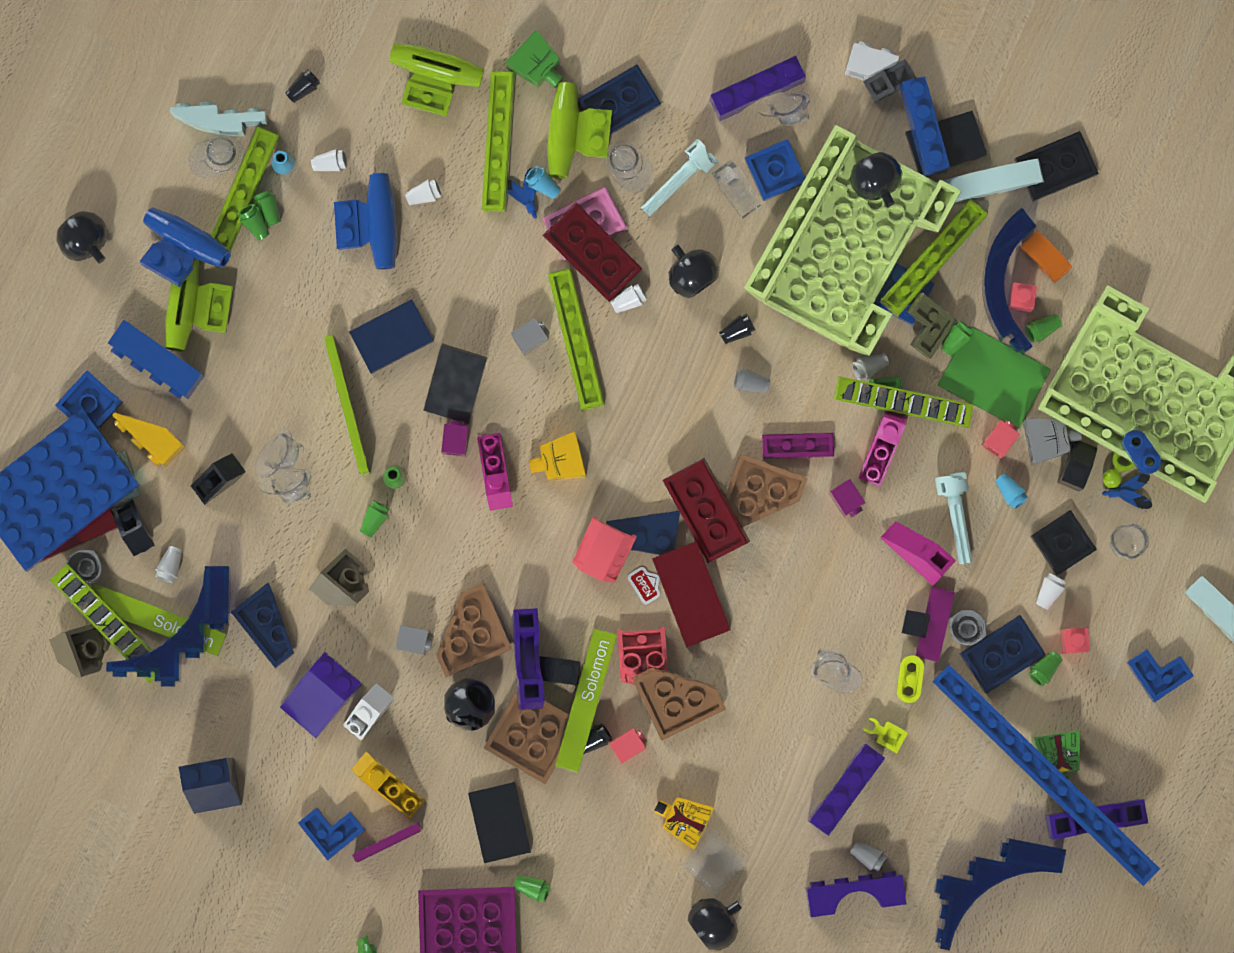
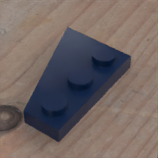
(654, 532)
(264, 624)

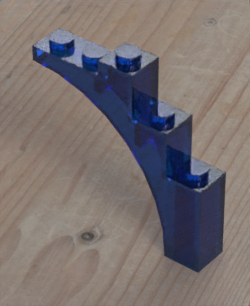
(166, 660)
(984, 873)

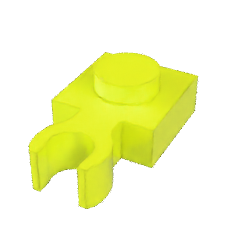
(888, 735)

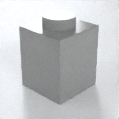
(530, 336)
(413, 640)

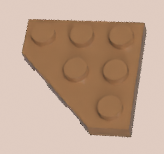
(761, 489)
(472, 633)
(676, 700)

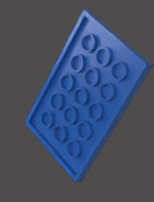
(59, 489)

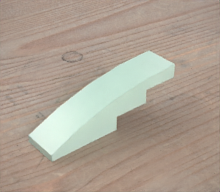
(997, 179)
(1214, 605)

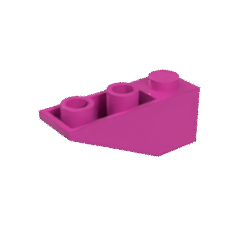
(883, 447)
(494, 471)
(919, 552)

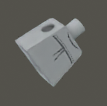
(1048, 439)

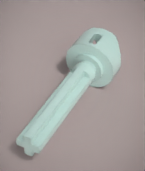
(698, 159)
(952, 487)

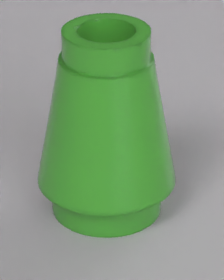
(268, 206)
(253, 220)
(1041, 328)
(957, 338)
(398, 481)
(374, 518)
(1045, 669)
(533, 887)

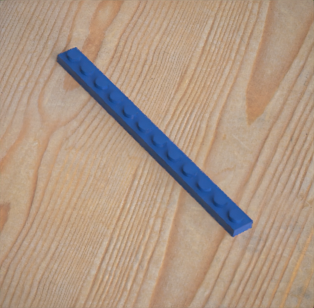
(1046, 775)

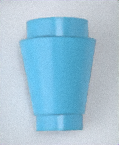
(283, 167)
(542, 182)
(1011, 491)

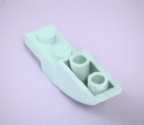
(208, 118)

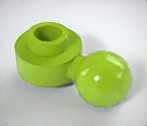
(1112, 477)

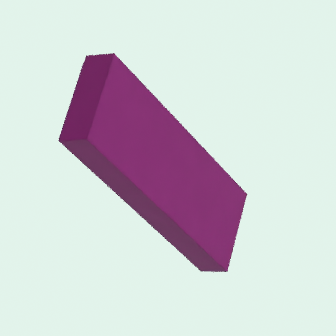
(798, 445)
(939, 608)
(387, 842)

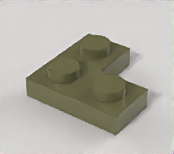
(935, 324)

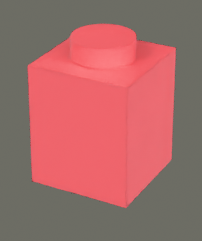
(1022, 297)
(1001, 438)
(1074, 640)
(628, 745)

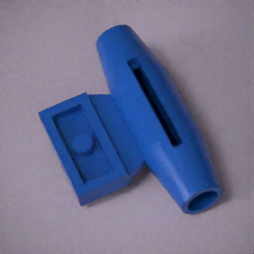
(370, 222)
(180, 245)

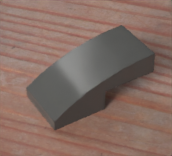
(889, 80)

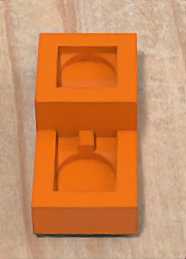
(1047, 257)

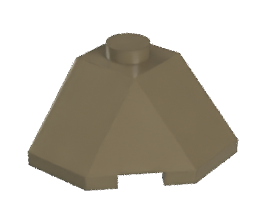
(341, 581)
(80, 650)

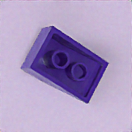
(321, 694)

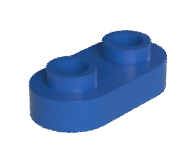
(1139, 453)

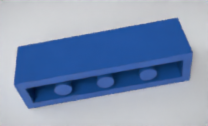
(924, 126)
(155, 359)

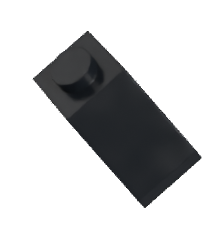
(1078, 466)
(218, 478)
(133, 528)
(559, 670)

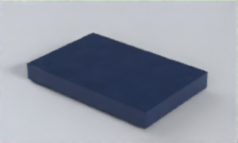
(626, 95)
(391, 336)
(1002, 654)

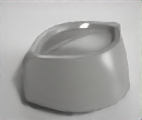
(86, 564)
(967, 627)

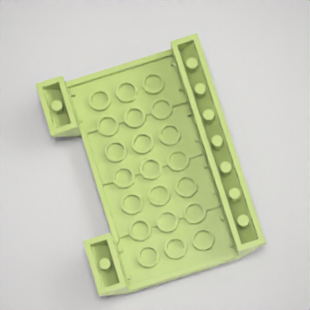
(841, 249)
(1128, 383)

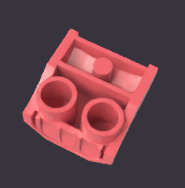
(603, 551)
(641, 652)

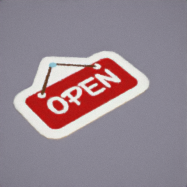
(645, 585)

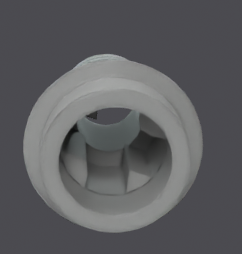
(751, 381)
(869, 856)

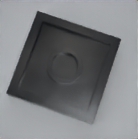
(1063, 543)

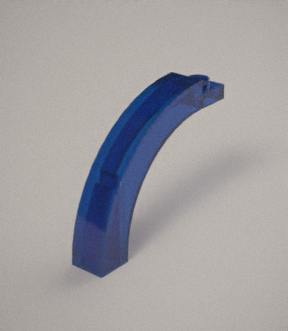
(994, 277)

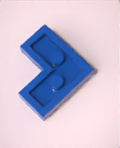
(1158, 681)
(331, 838)

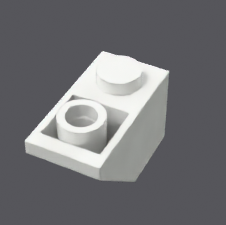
(867, 61)
(368, 711)

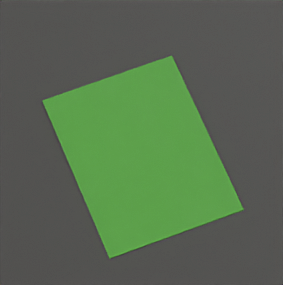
(994, 378)

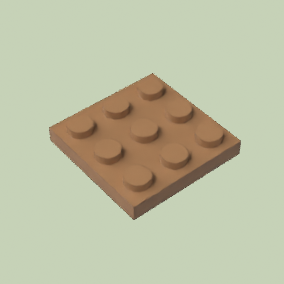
(529, 738)

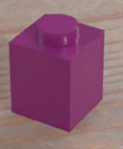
(455, 439)
(847, 499)

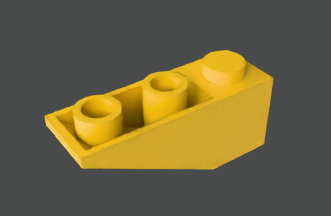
(156, 439)
(387, 785)

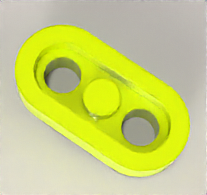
(910, 679)

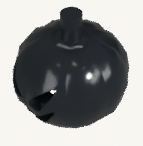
(876, 177)
(82, 237)
(692, 271)
(469, 704)
(714, 922)

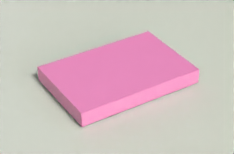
(600, 208)

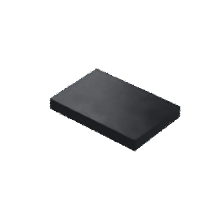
(960, 139)
(1062, 165)
(455, 383)
(499, 822)

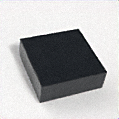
(915, 623)

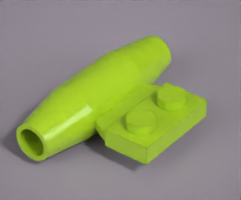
(433, 75)
(575, 131)
(198, 305)

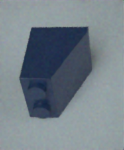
(210, 785)

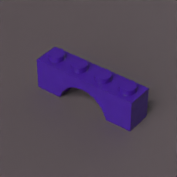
(765, 83)
(527, 660)
(846, 789)
(1121, 814)
(824, 898)

